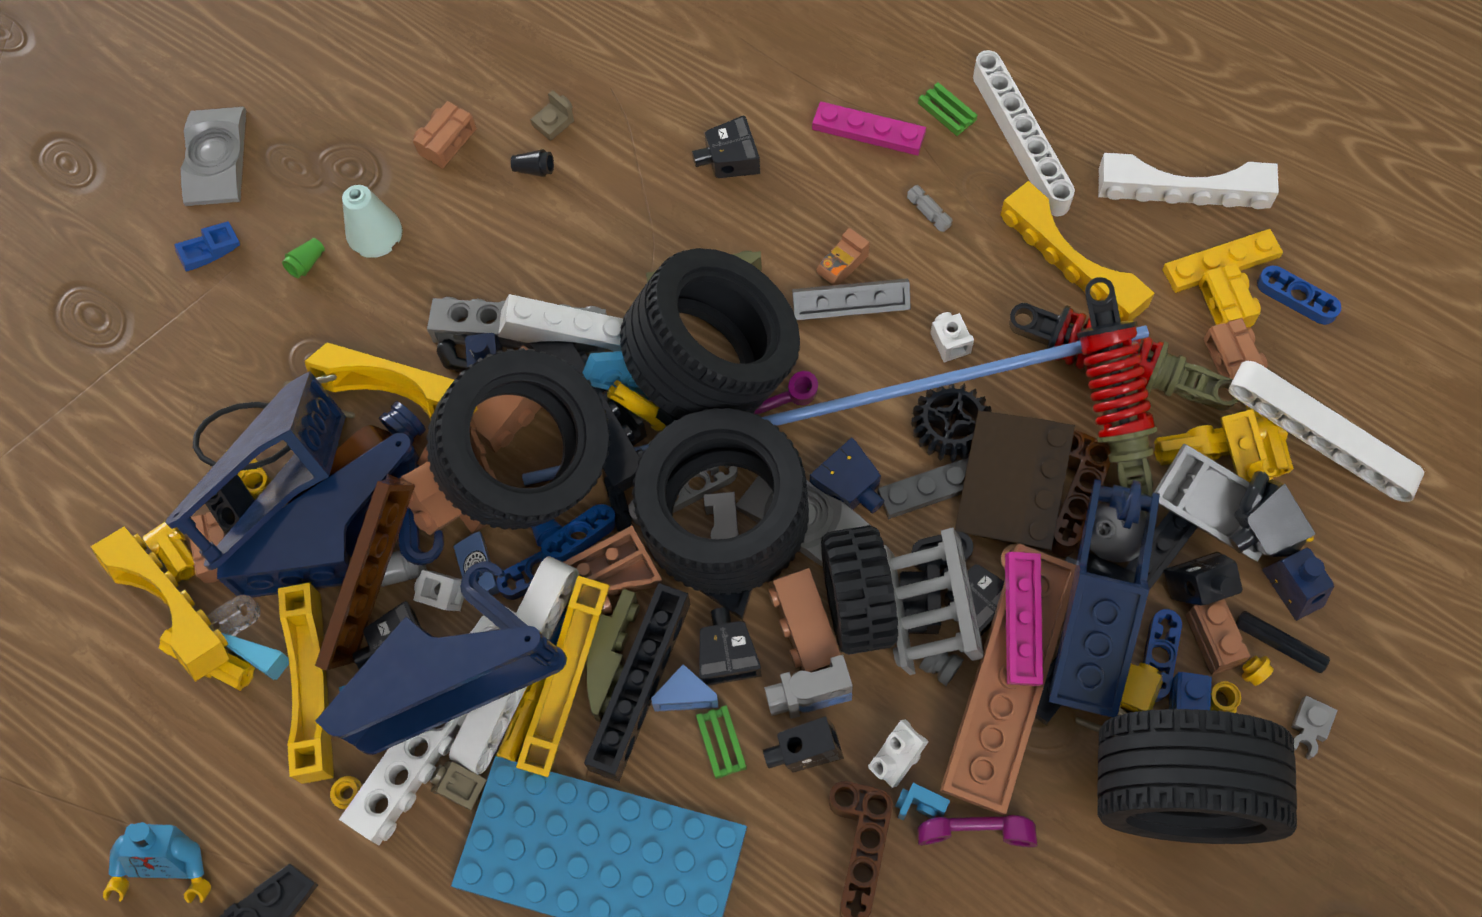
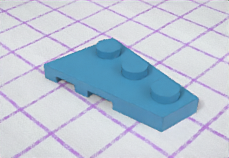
(607, 367)

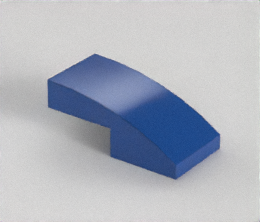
(212, 245)

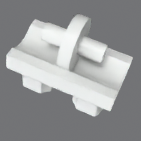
(898, 754)

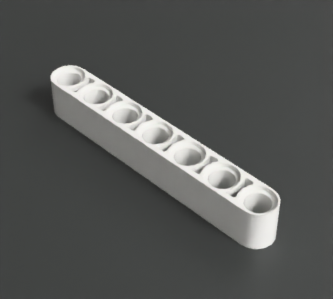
(1023, 131)
(1326, 431)
(541, 609)

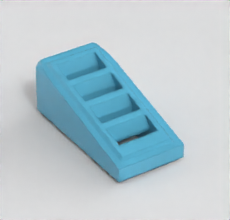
(266, 659)

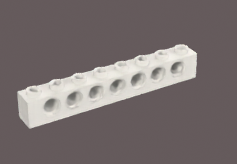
(381, 783)

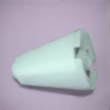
(369, 223)

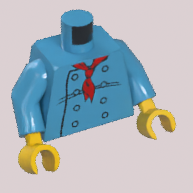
(156, 853)

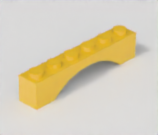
(1031, 216)
(364, 371)
(302, 626)
(191, 638)
(560, 688)

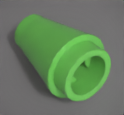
(301, 259)

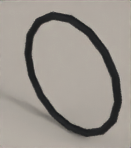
(205, 422)

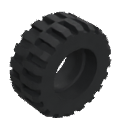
(859, 589)

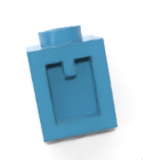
(927, 802)

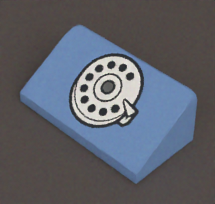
(472, 551)

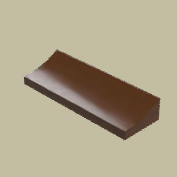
(365, 572)

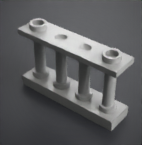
(960, 610)

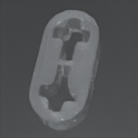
(229, 615)

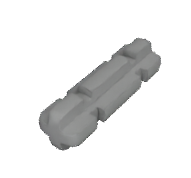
(929, 208)

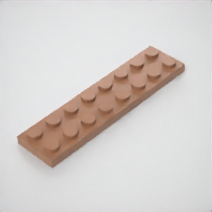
(1002, 714)

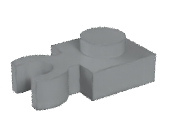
(1313, 722)

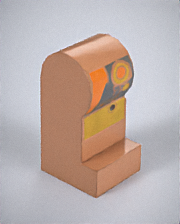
(844, 258)

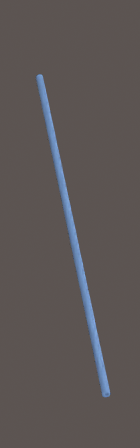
(894, 391)

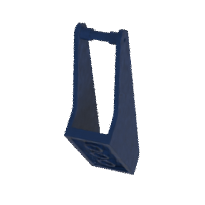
(308, 424)

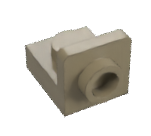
(554, 116)
(457, 784)

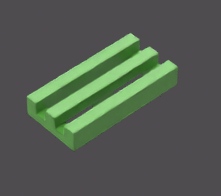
(951, 106)
(713, 715)

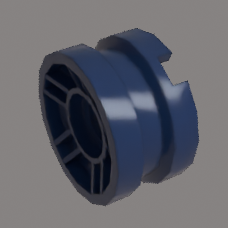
(402, 420)

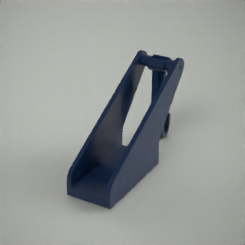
(319, 530)
(1103, 613)
(430, 680)

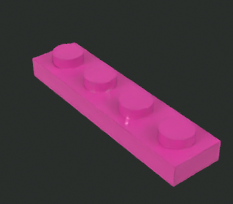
(869, 128)
(1023, 619)

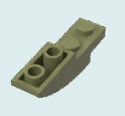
(603, 661)

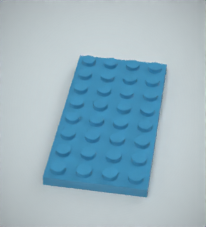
(594, 850)

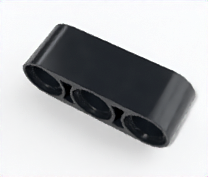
(230, 503)

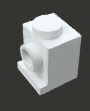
(949, 343)
(438, 590)

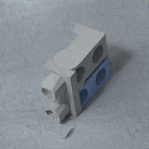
(810, 690)

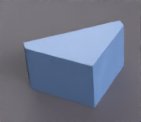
(684, 692)

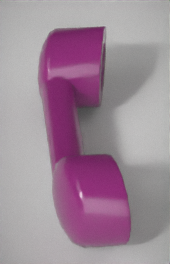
(796, 392)
(1015, 829)

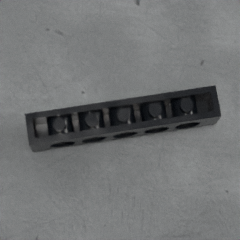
(638, 683)

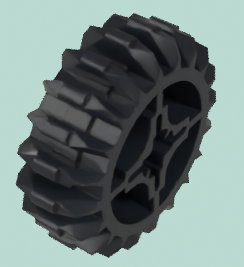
(927, 413)

